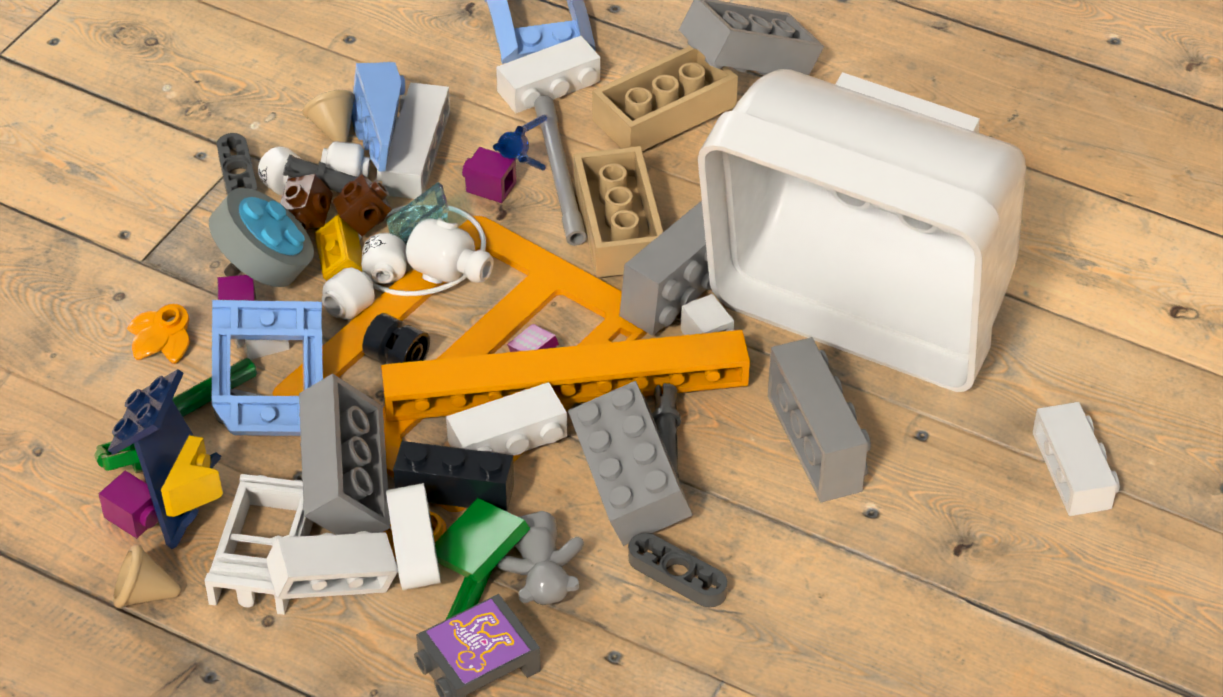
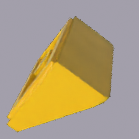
(338, 247)

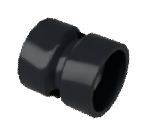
(393, 342)

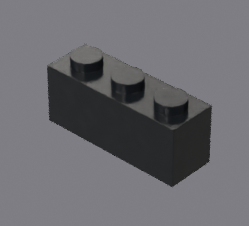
(456, 474)

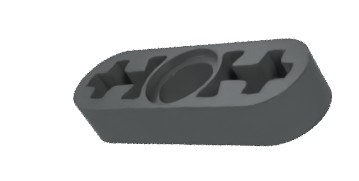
(241, 160)
(683, 584)

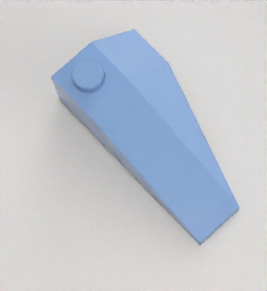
(376, 107)

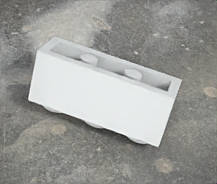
(548, 73)
(510, 423)
(1075, 458)
(331, 565)

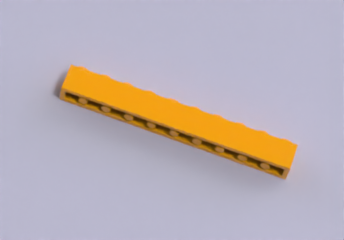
(573, 372)

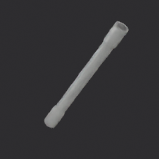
(571, 217)

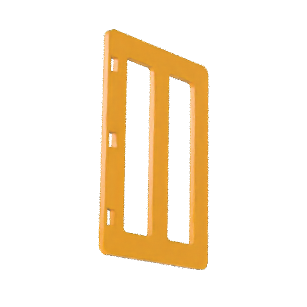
(545, 280)

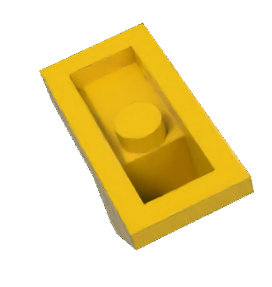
(191, 479)

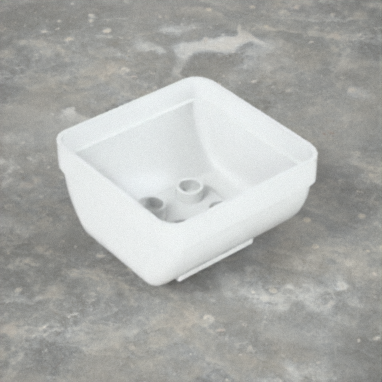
(863, 221)

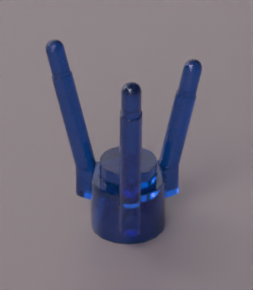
(516, 145)

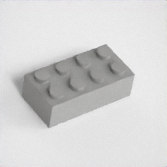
(749, 37)
(666, 274)
(818, 419)
(343, 458)
(629, 463)

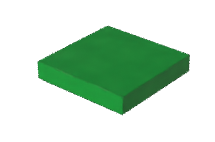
(479, 540)

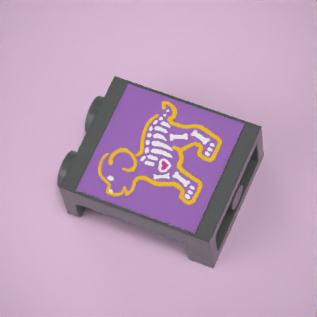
(476, 648)

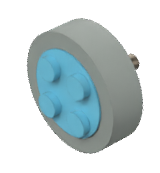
(260, 238)

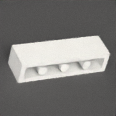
(416, 140)

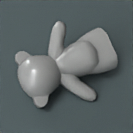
(542, 561)

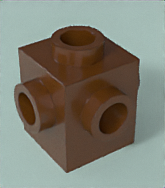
(307, 200)
(363, 204)

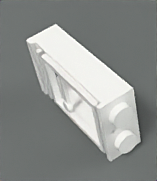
(246, 572)

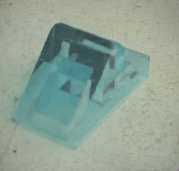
(428, 205)

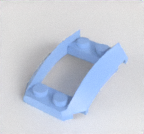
(527, 40)
(263, 322)

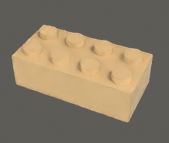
(663, 99)
(615, 206)

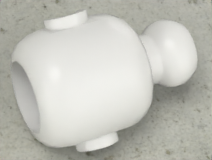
(446, 253)

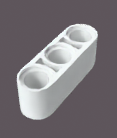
(413, 536)

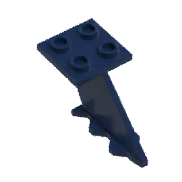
(158, 436)

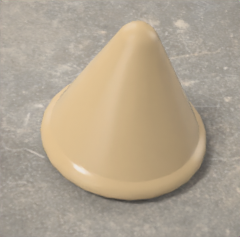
(331, 113)
(142, 580)

